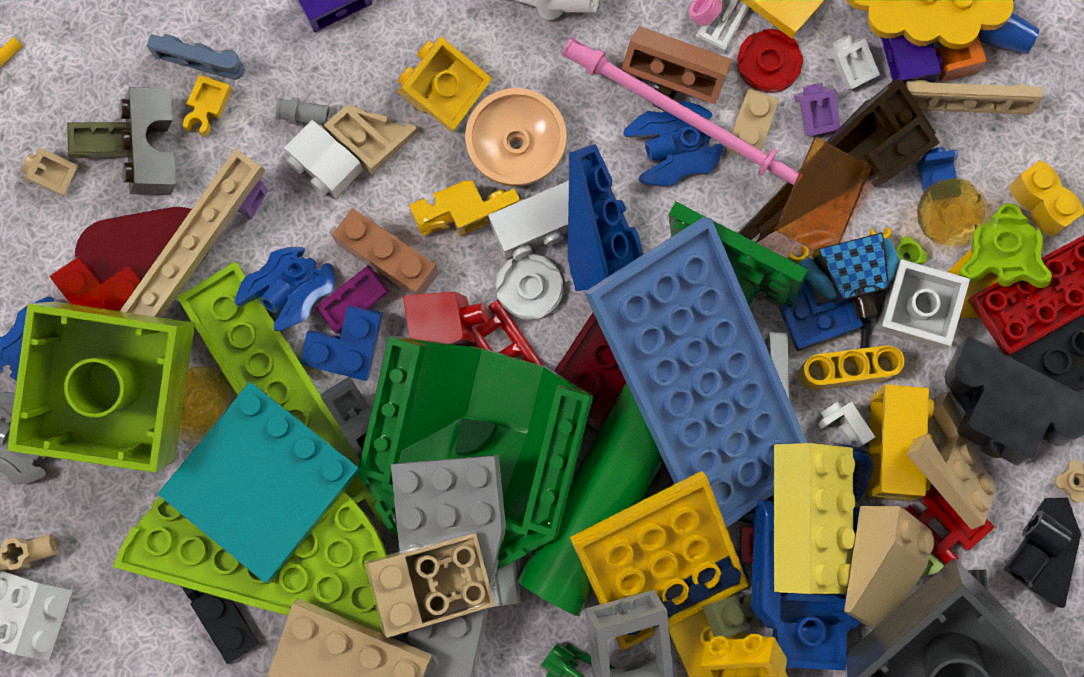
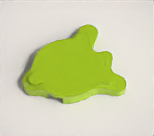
(1007, 249)

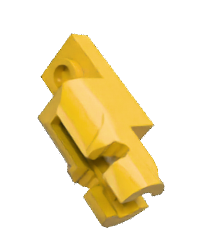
(459, 205)

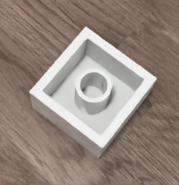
(923, 305)

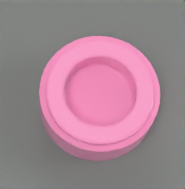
(705, 11)

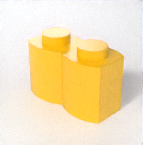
(1042, 194)

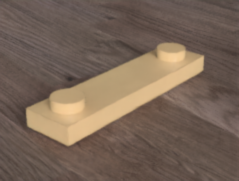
(975, 97)

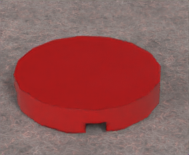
(760, 61)

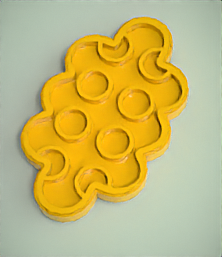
(926, 21)

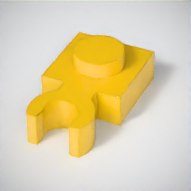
(207, 100)

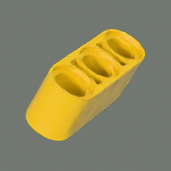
(866, 361)

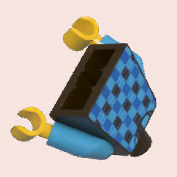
(852, 270)

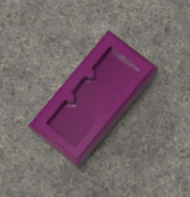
(361, 291)

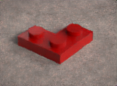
(84, 289)

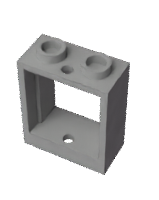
(639, 613)

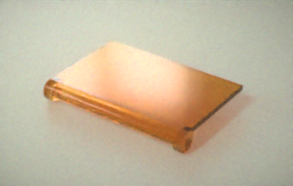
(823, 196)

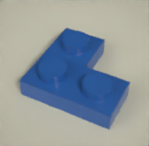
(815, 324)
(350, 353)

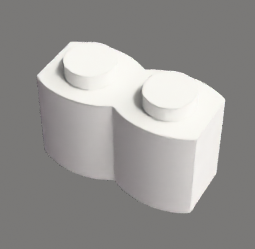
(322, 159)

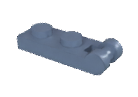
(197, 57)

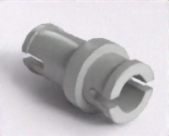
(301, 112)

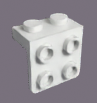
(30, 615)

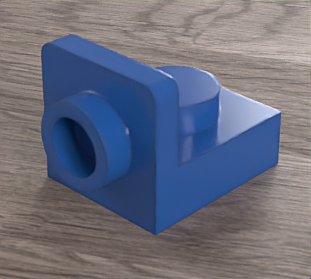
(936, 165)

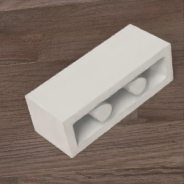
(532, 222)

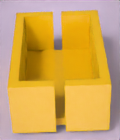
(897, 419)

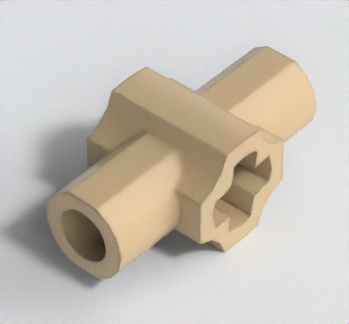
(33, 551)

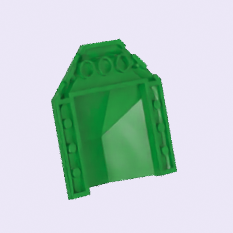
(538, 438)

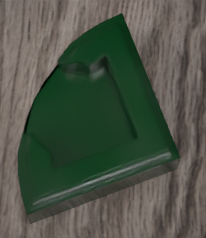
(474, 435)

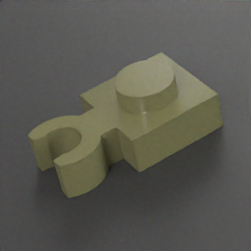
(730, 616)

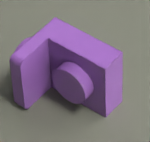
(818, 109)

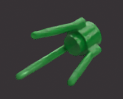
(561, 661)

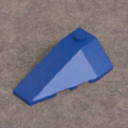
(597, 229)

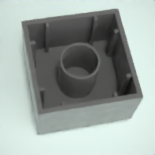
(951, 631)

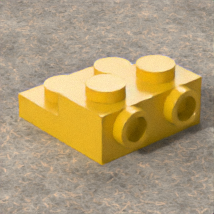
(443, 83)
(743, 657)

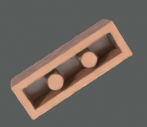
(676, 64)
(385, 253)

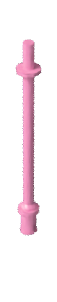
(598, 64)

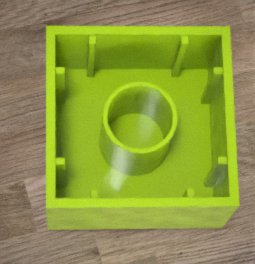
(100, 386)

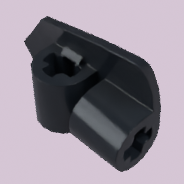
(1048, 551)

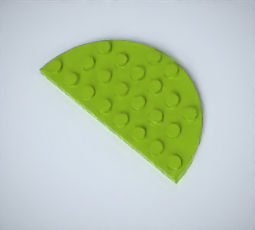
(322, 571)

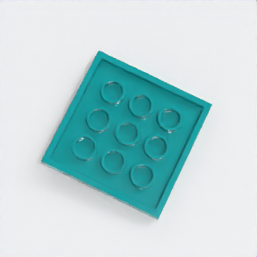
(259, 482)

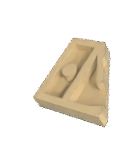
(368, 135)

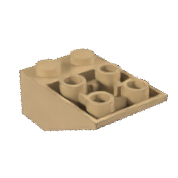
(429, 584)

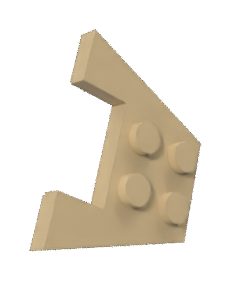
(958, 469)

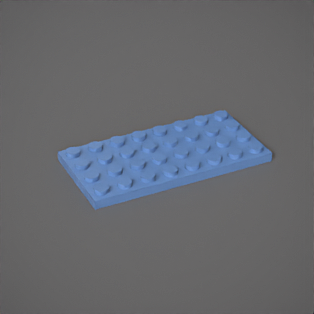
(698, 366)

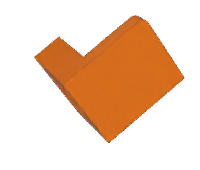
(961, 61)

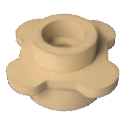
(1066, 481)

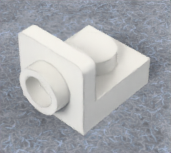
(853, 61)
(852, 426)

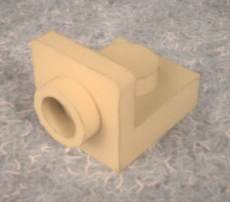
(48, 171)

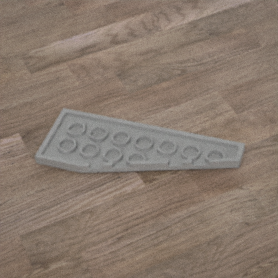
(442, 503)

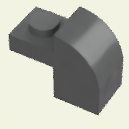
(349, 411)

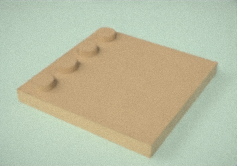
(332, 646)

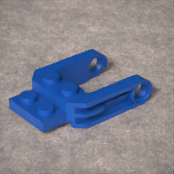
(806, 626)

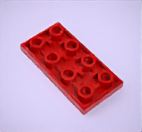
(1025, 313)

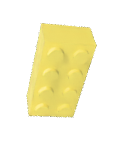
(813, 518)

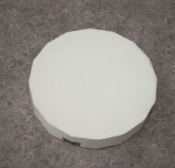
(528, 298)

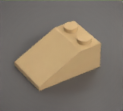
(886, 562)

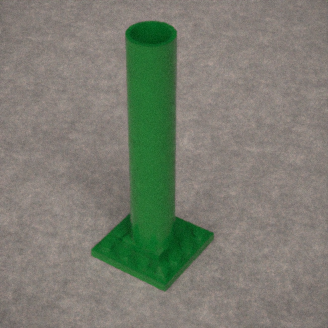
(624, 454)

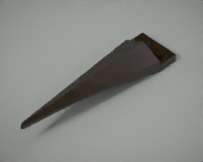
(861, 133)

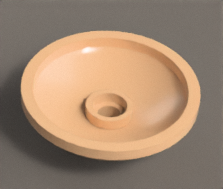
(510, 117)

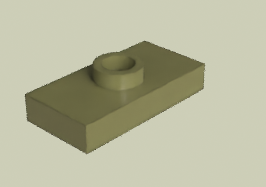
(95, 139)

